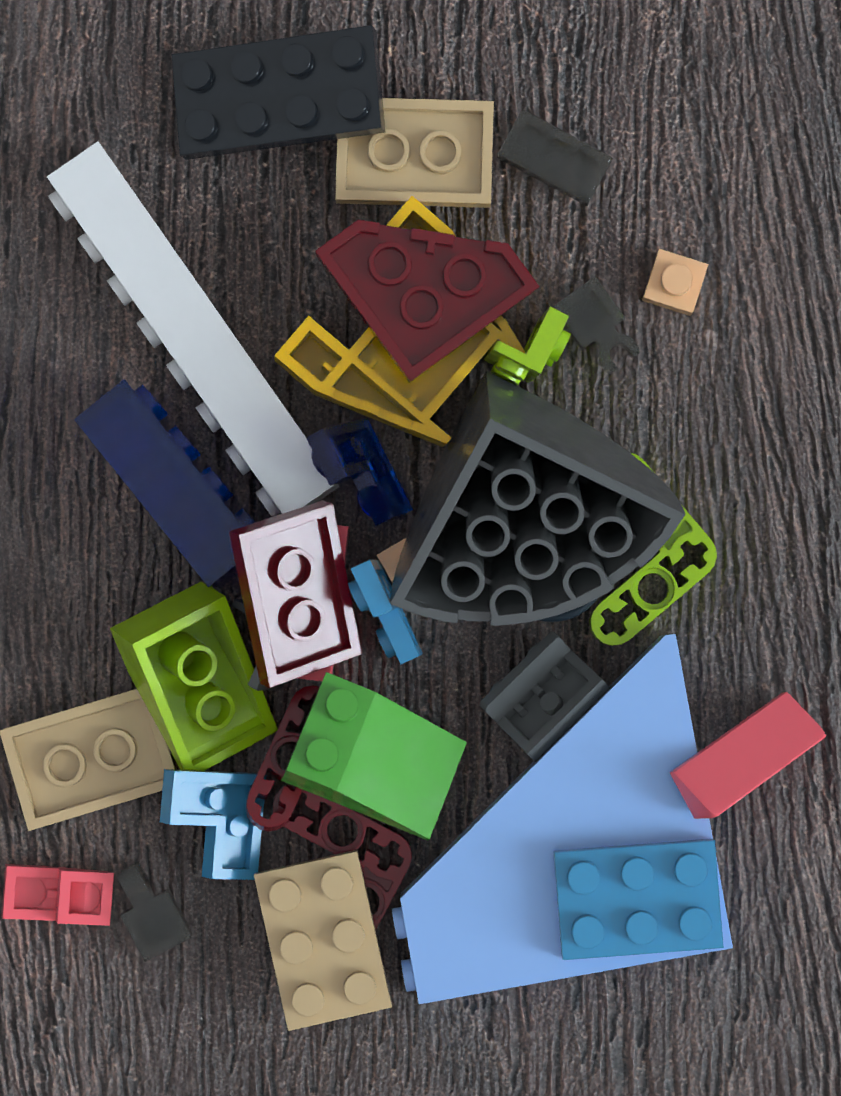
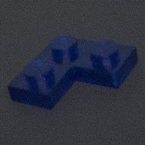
(356, 454)

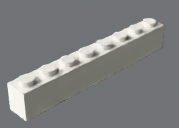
(190, 329)

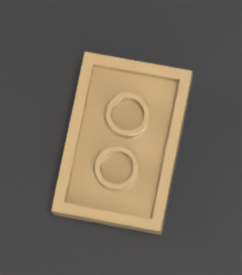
(428, 152)
(86, 759)
(322, 940)

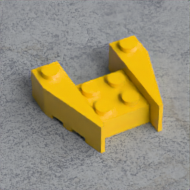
(366, 375)

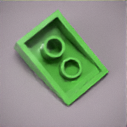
(374, 757)

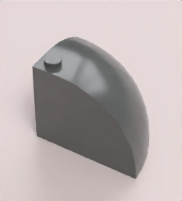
(528, 515)

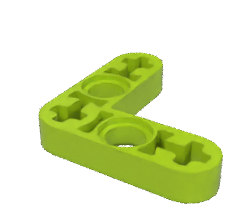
(686, 531)

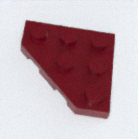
(424, 287)

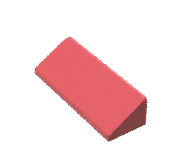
(746, 756)

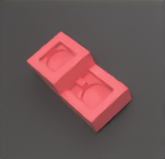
(57, 894)

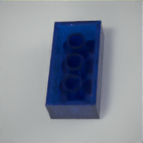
(165, 479)

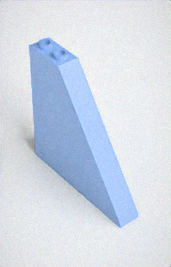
(489, 901)

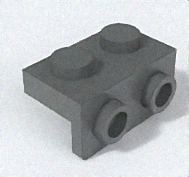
(543, 696)

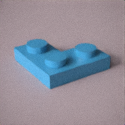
(373, 593)
(219, 804)

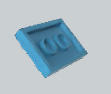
(638, 899)

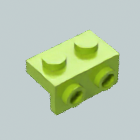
(541, 349)

